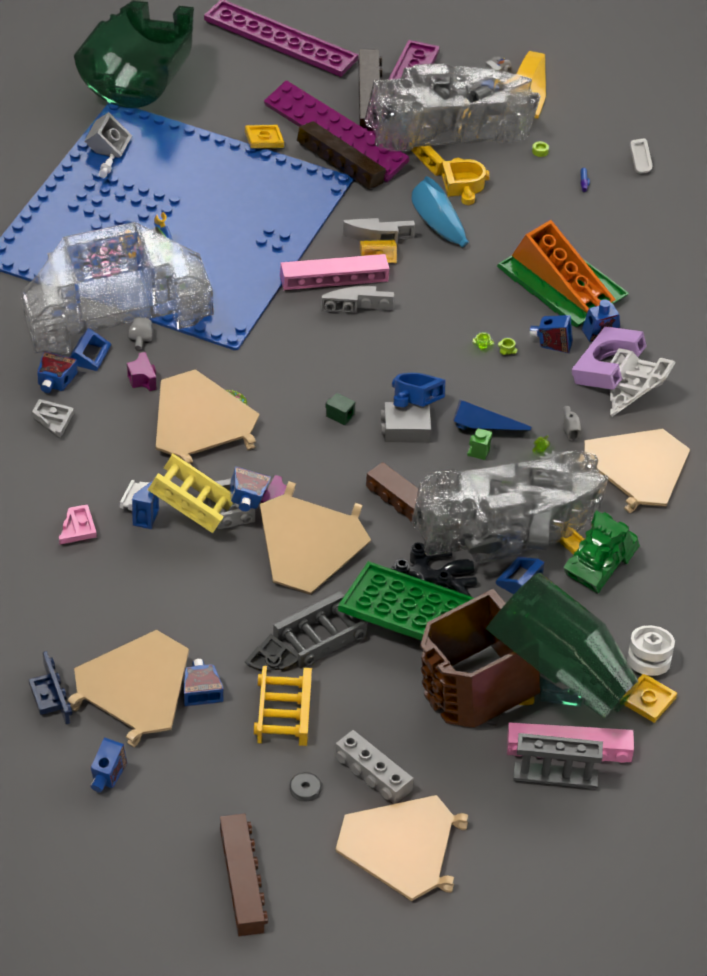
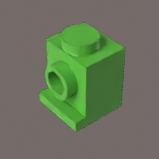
(480, 444)

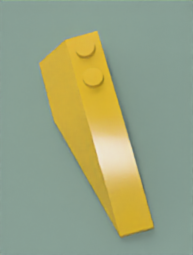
(534, 67)

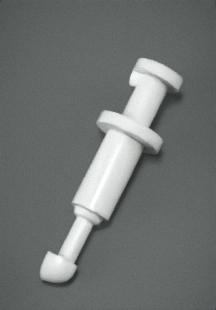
(106, 167)

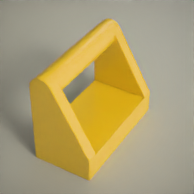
(380, 247)

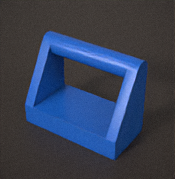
(91, 338)
(144, 508)
(532, 566)

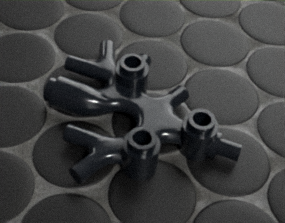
(442, 576)

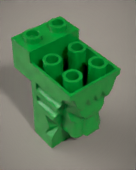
(601, 552)

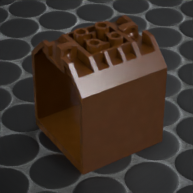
(479, 695)

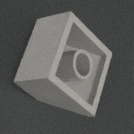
(108, 136)

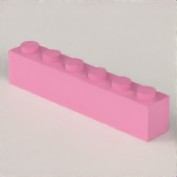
(334, 272)
(617, 743)

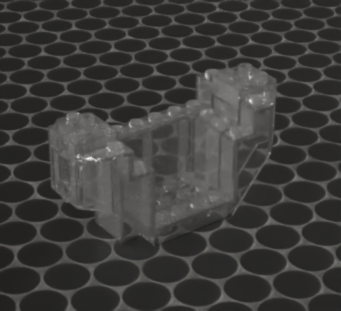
(111, 279)

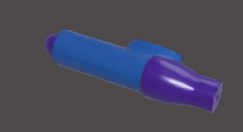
(584, 180)

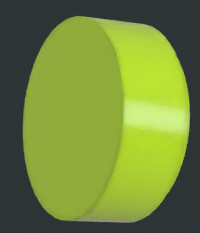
(540, 149)

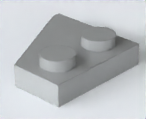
(53, 416)

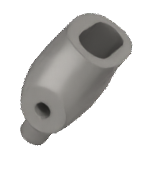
(140, 331)
(571, 424)

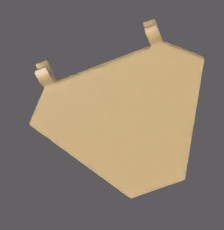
(200, 416)
(641, 464)
(308, 540)
(135, 683)
(402, 844)

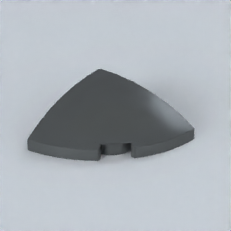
(273, 655)

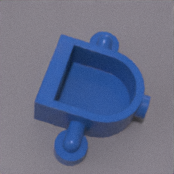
(417, 389)

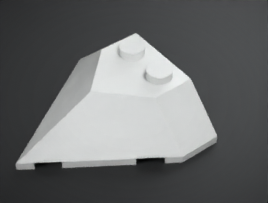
(637, 378)

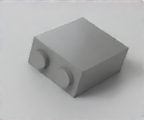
(406, 423)

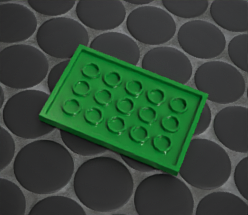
(398, 600)

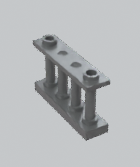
(318, 613)
(558, 748)

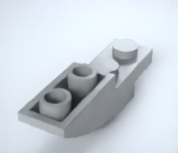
(371, 229)
(357, 297)

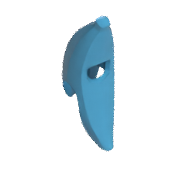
(438, 211)

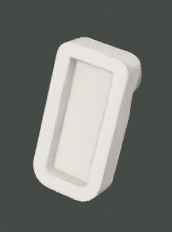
(641, 156)

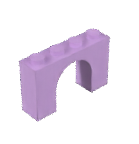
(593, 372)

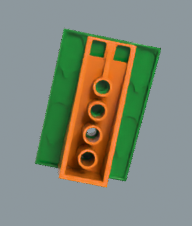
(558, 274)

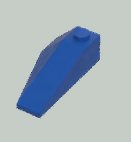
(477, 417)

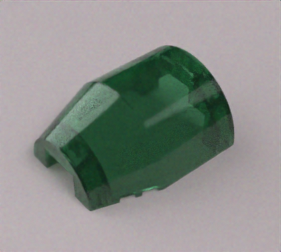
(135, 57)
(566, 644)

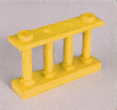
(300, 714)

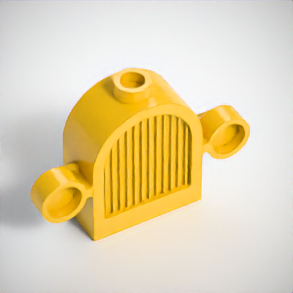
(464, 178)

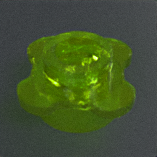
(483, 340)
(541, 444)

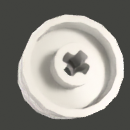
(650, 650)

